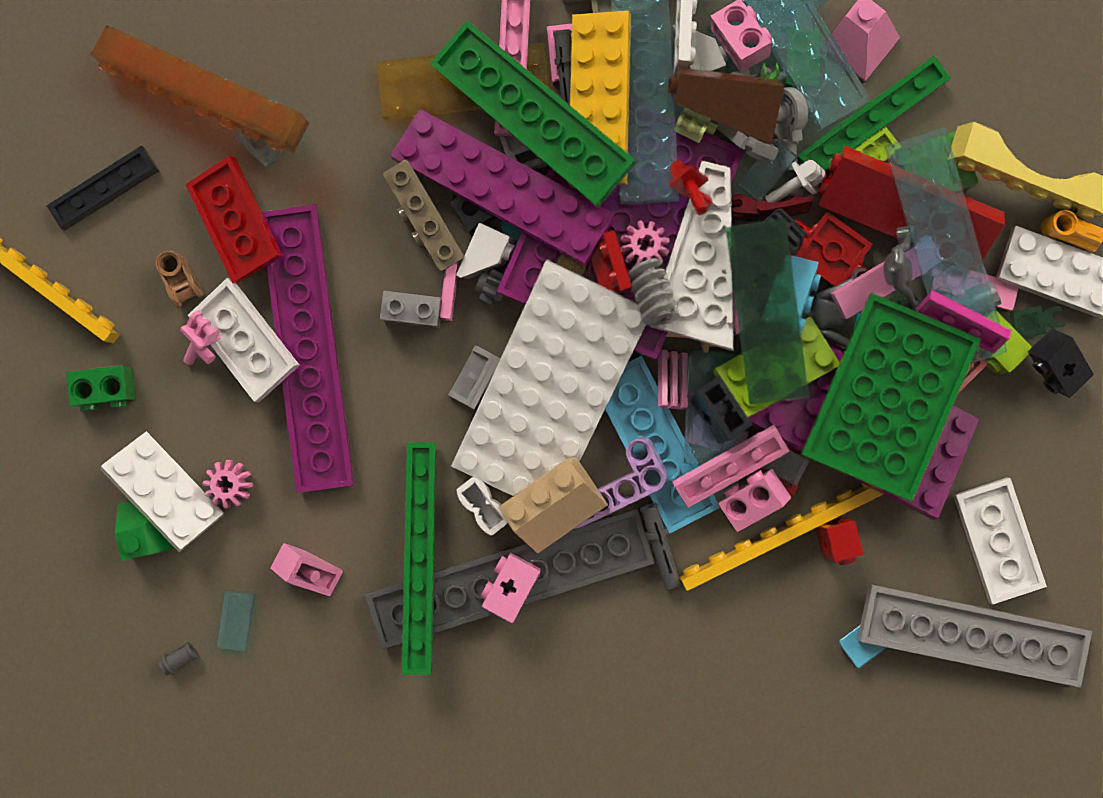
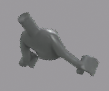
(899, 268)
(826, 314)

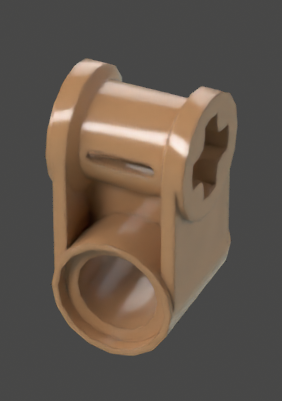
(180, 283)

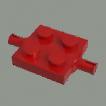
(834, 247)

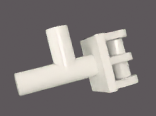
(808, 176)

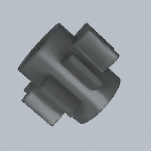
(488, 286)

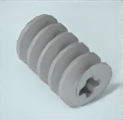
(650, 293)

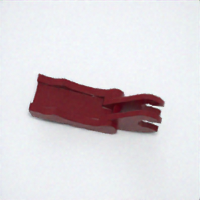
(759, 211)

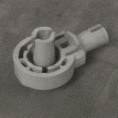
(791, 119)

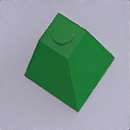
(136, 534)

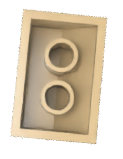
(553, 505)

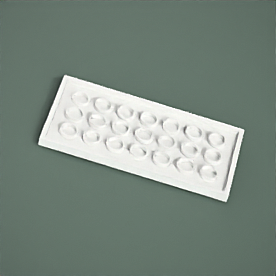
(550, 380)

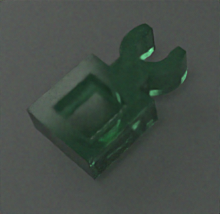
(1032, 321)

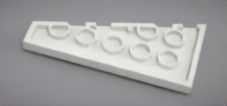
(701, 267)

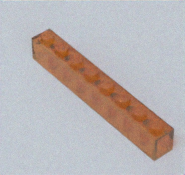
(200, 89)

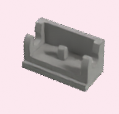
(475, 377)

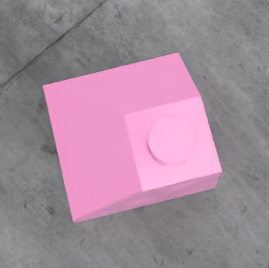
(865, 37)

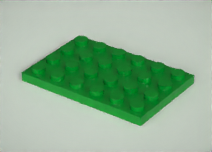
(890, 397)

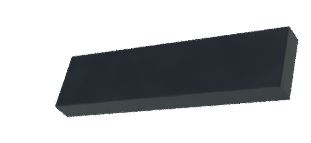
(102, 188)

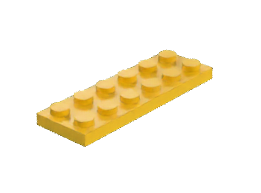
(602, 72)

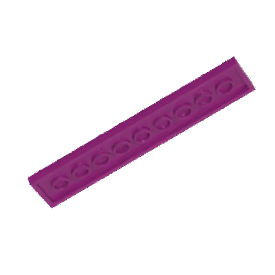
(307, 330)

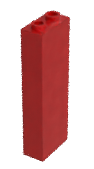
(867, 193)

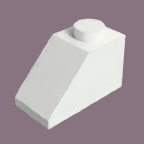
(707, 53)
(486, 251)

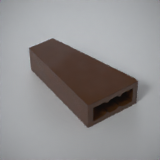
(731, 99)

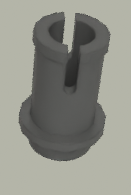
(171, 663)

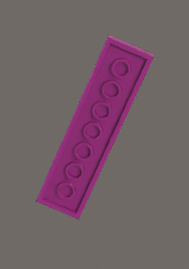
(503, 187)

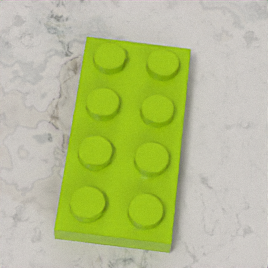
(818, 361)

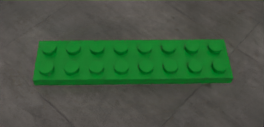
(533, 113)

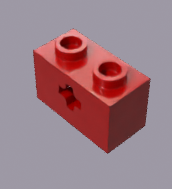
(840, 540)

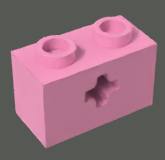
(508, 604)

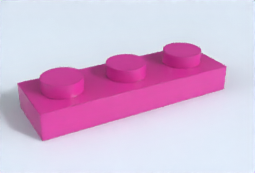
(956, 315)

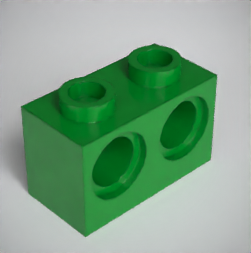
(100, 382)

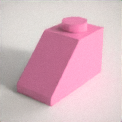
(306, 570)

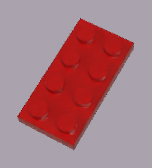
(233, 219)

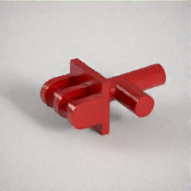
(687, 182)

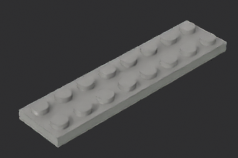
(974, 635)

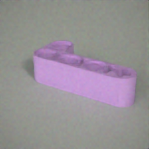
(636, 478)

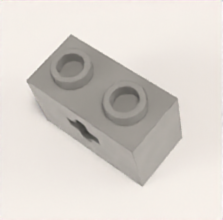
(410, 309)

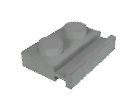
(754, 147)

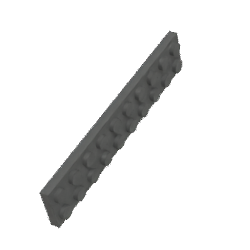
(573, 561)

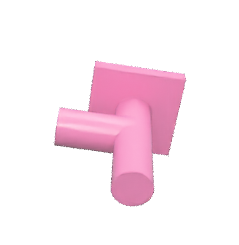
(201, 335)

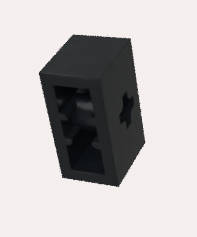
(1060, 363)
(719, 410)

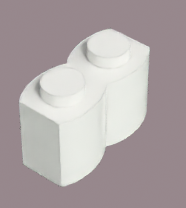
(478, 499)

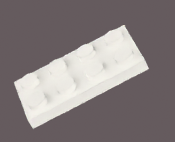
(1053, 271)
(246, 341)
(162, 491)
(999, 540)

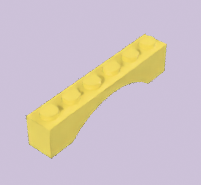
(985, 152)

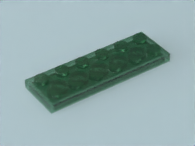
(767, 311)

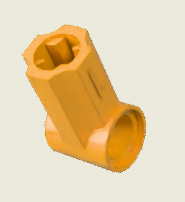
(1074, 230)

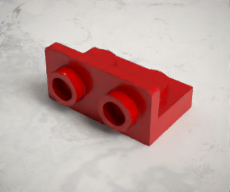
(610, 266)

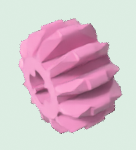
(636, 237)
(223, 493)

